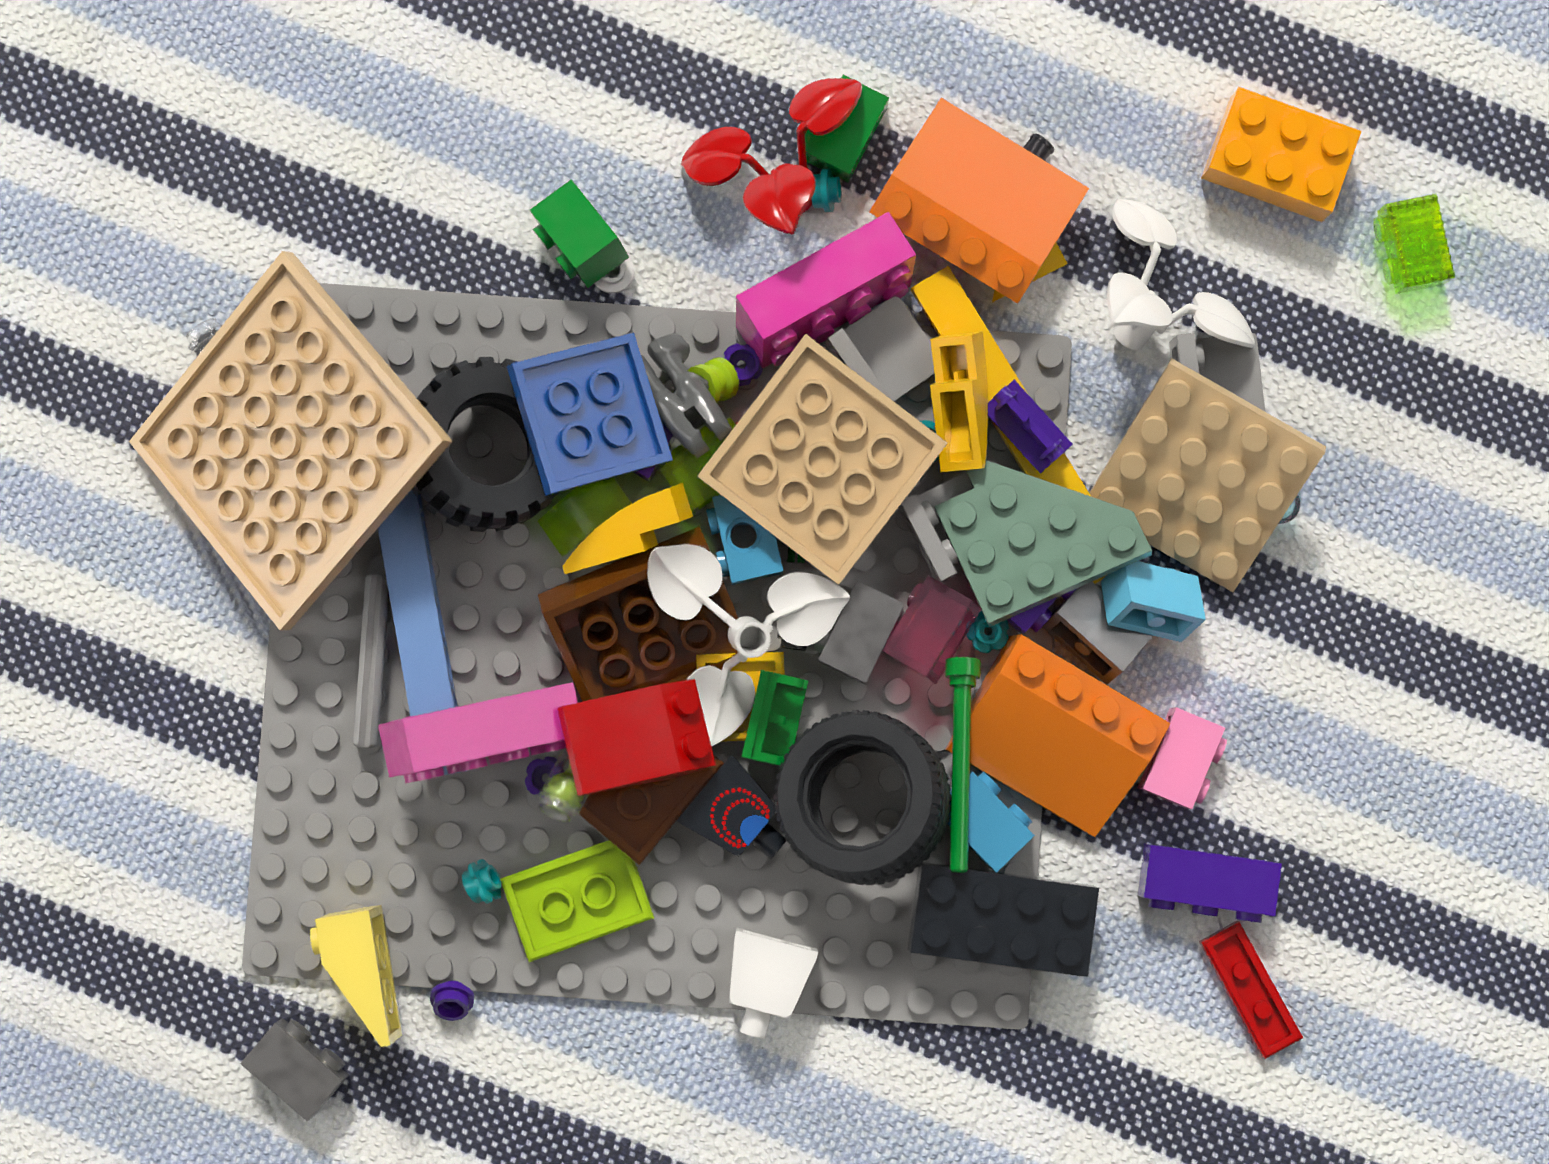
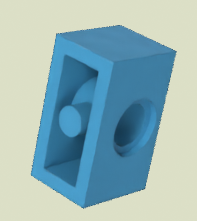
(741, 564)

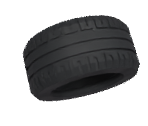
(807, 770)

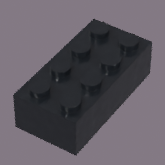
(1003, 919)

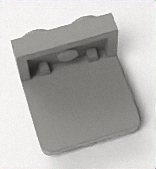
(886, 349)

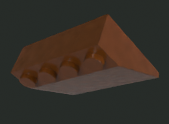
(619, 635)

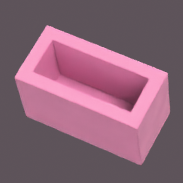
(1184, 759)

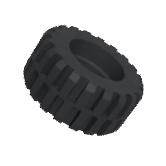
(445, 485)

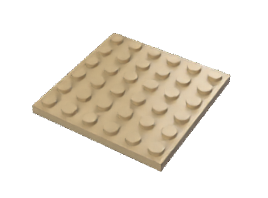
(289, 441)

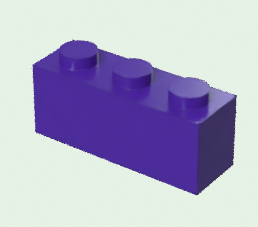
(1209, 882)

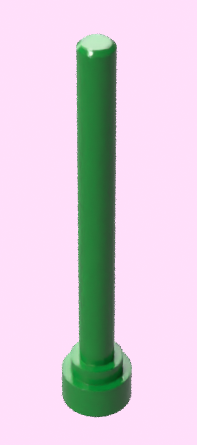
(962, 676)

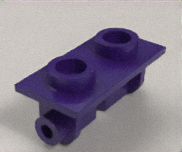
(1027, 426)

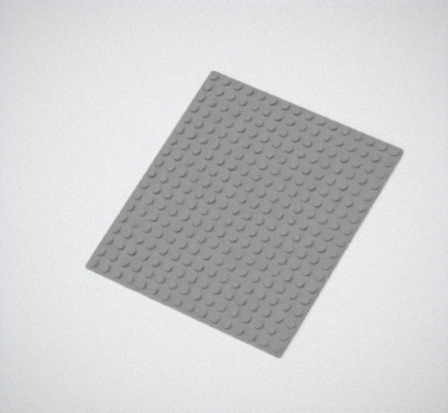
(350, 837)

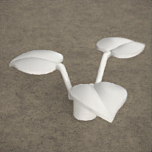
(1139, 312)
(803, 611)

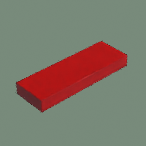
(1251, 989)

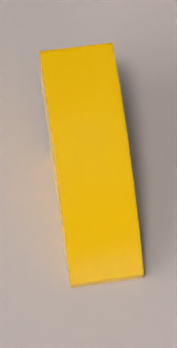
(960, 400)
(631, 529)

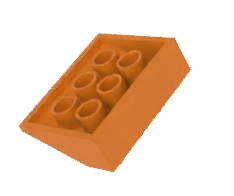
(979, 200)
(1059, 734)

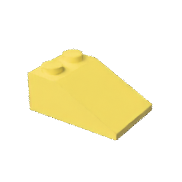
(359, 962)

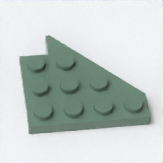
(1034, 539)

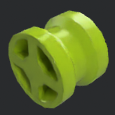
(721, 378)

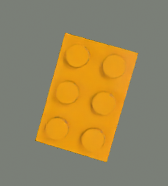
(1281, 154)

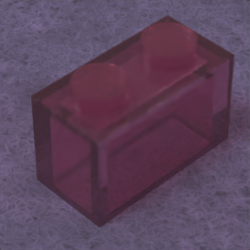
(931, 628)

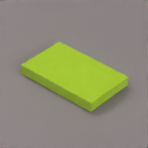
(576, 899)

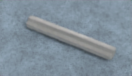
(371, 661)

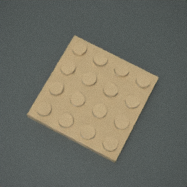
(822, 459)
(1206, 474)

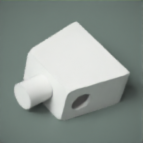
(767, 978)

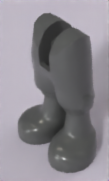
(691, 403)

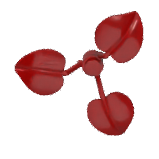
(788, 191)

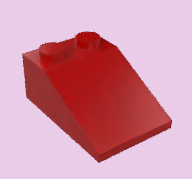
(636, 737)

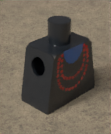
(734, 812)

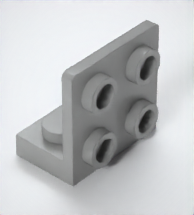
(1223, 363)
(927, 529)

